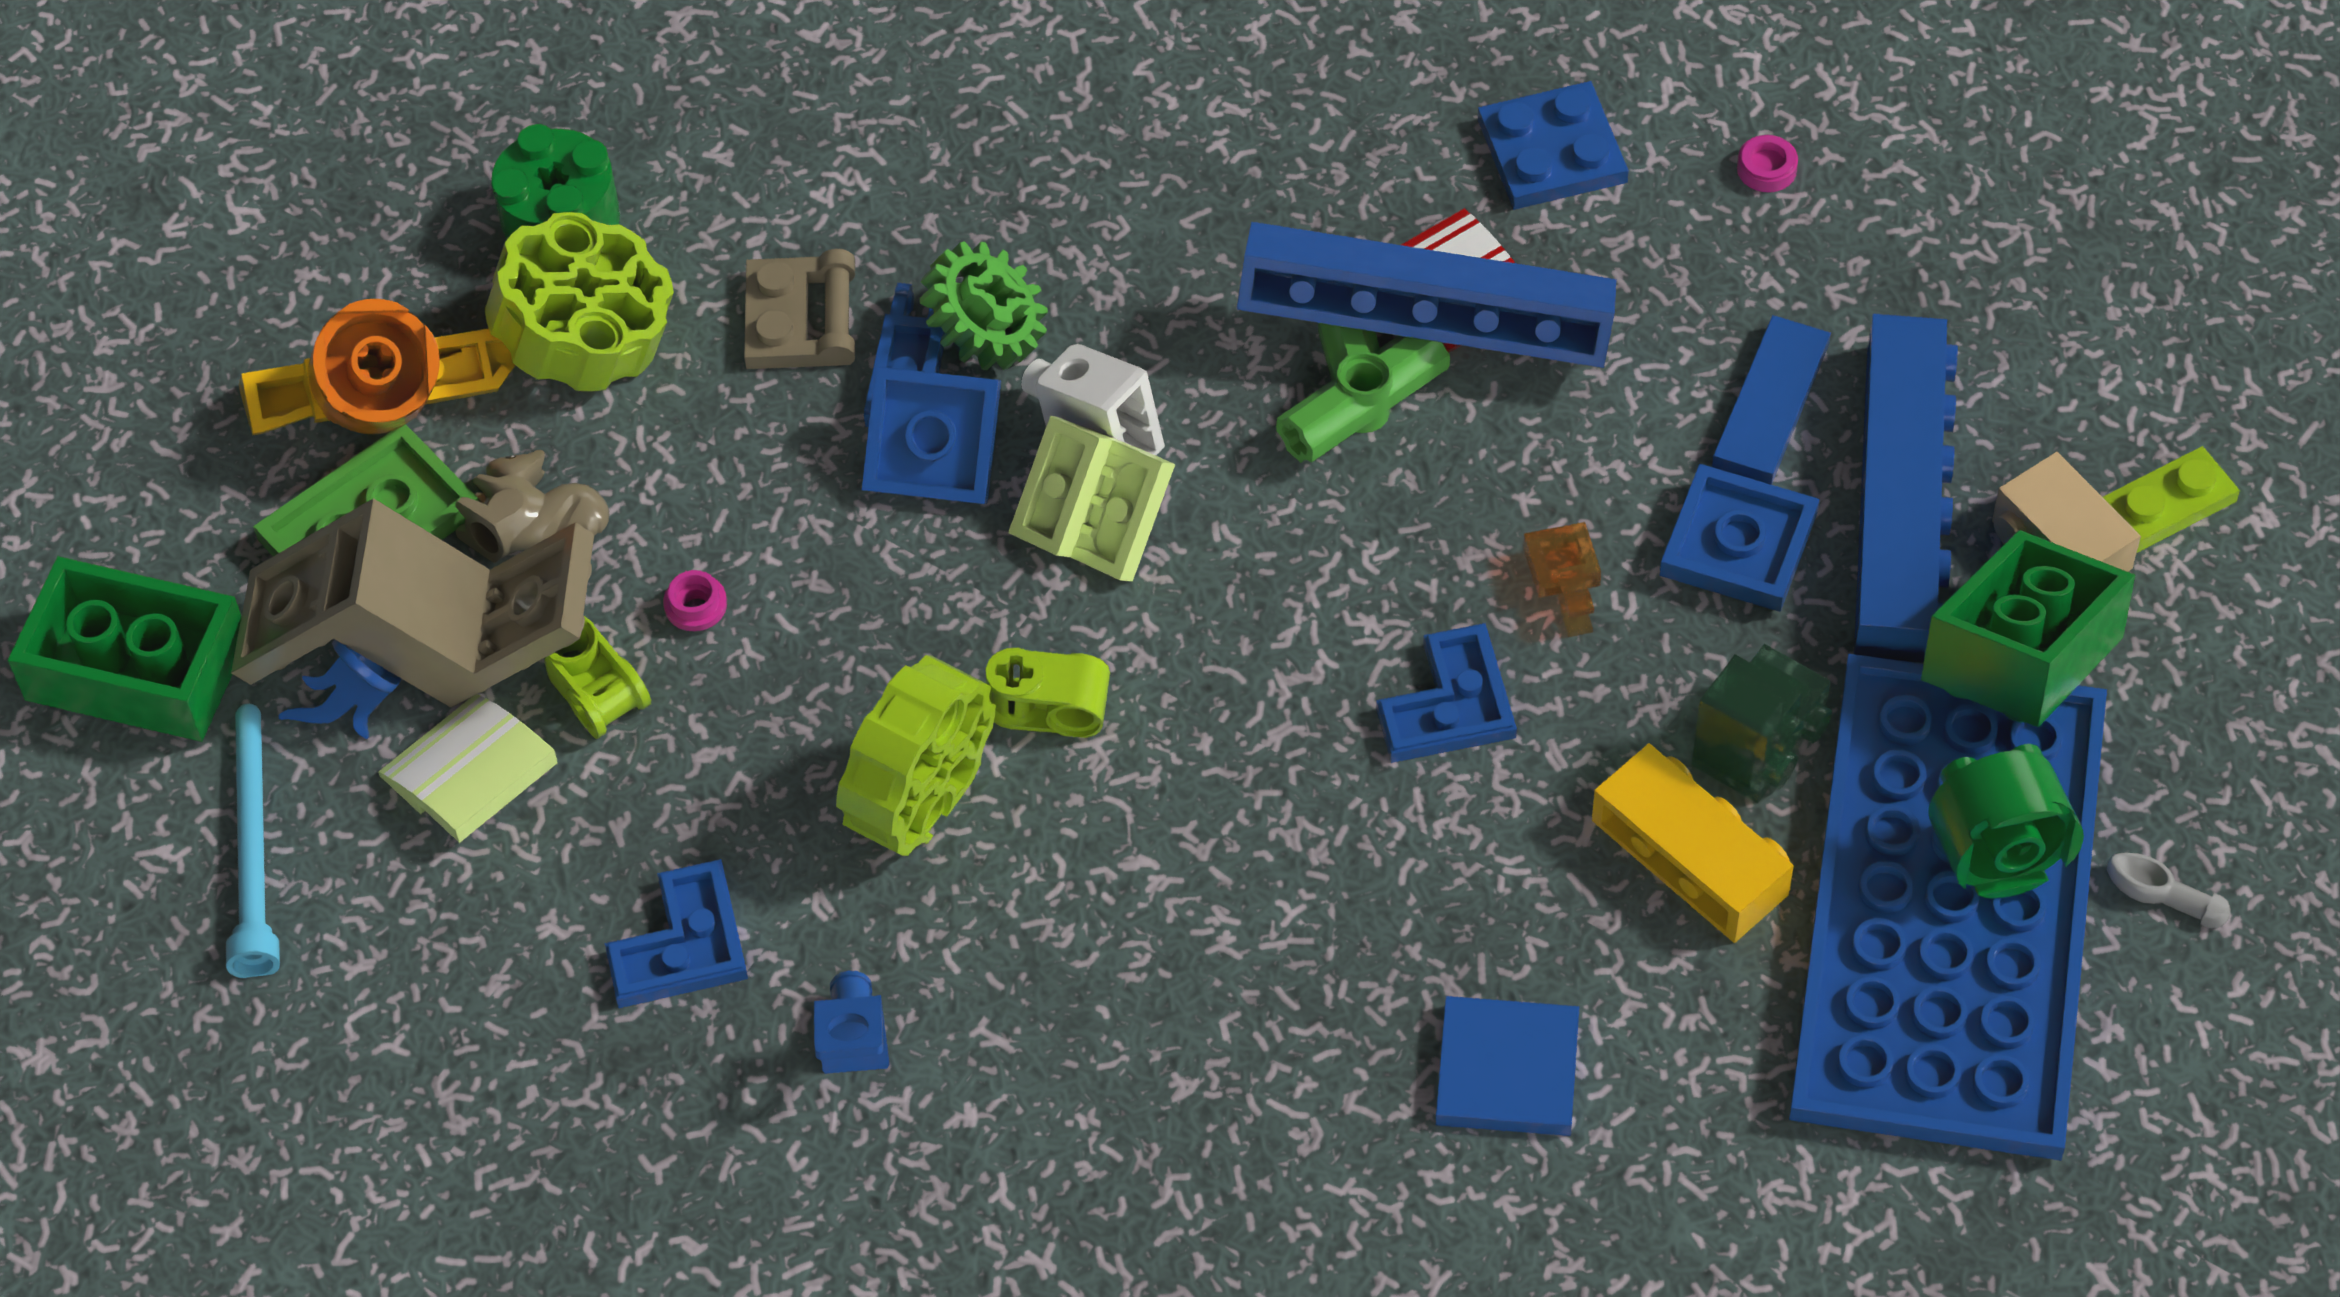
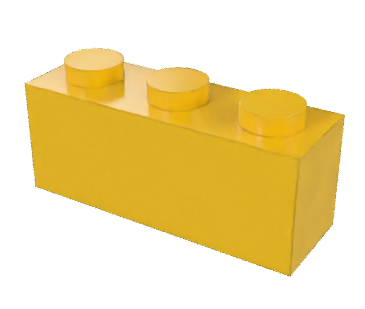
(1693, 842)

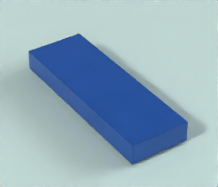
(1771, 400)

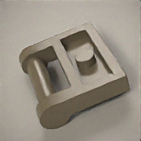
(779, 311)

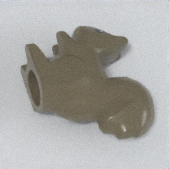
(517, 514)

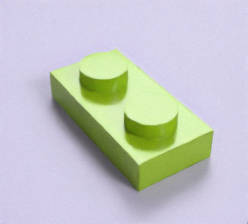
(2174, 496)

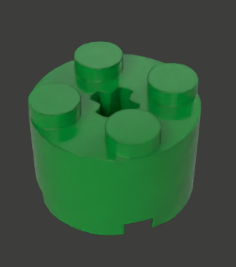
(553, 174)
(2004, 821)

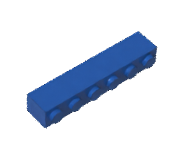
(1427, 294)
(1903, 485)

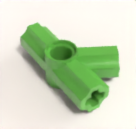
(1361, 389)

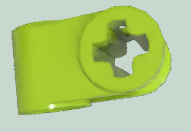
(597, 681)
(1053, 691)

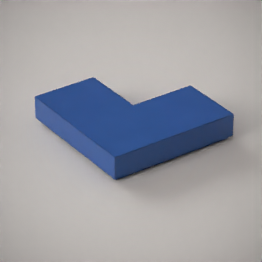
(1464, 708)
(694, 952)

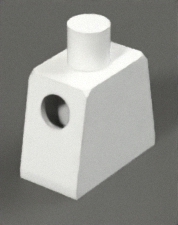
(1097, 395)

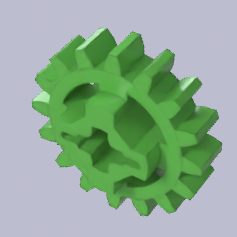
(983, 305)

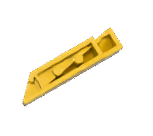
(468, 367)

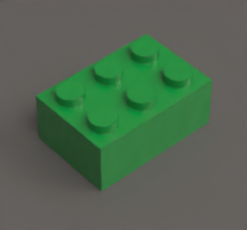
(2027, 628)
(127, 648)

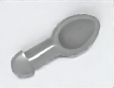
(2153, 883)

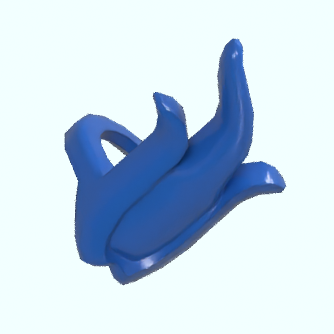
(356, 682)

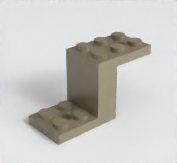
(414, 603)

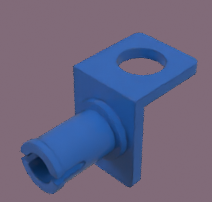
(850, 1026)

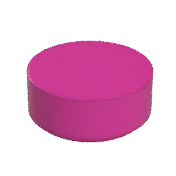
(1767, 163)

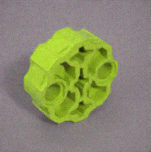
(579, 301)
(915, 754)

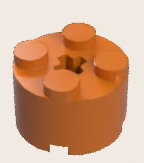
(398, 342)

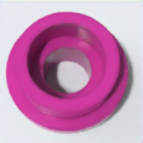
(689, 586)

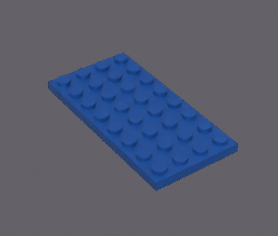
(1920, 995)

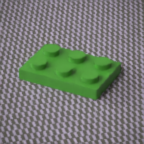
(394, 471)

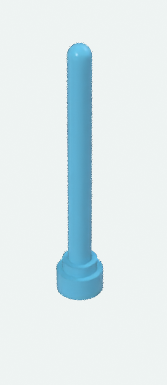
(252, 946)

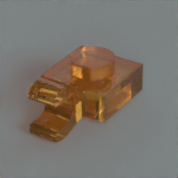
(1565, 566)

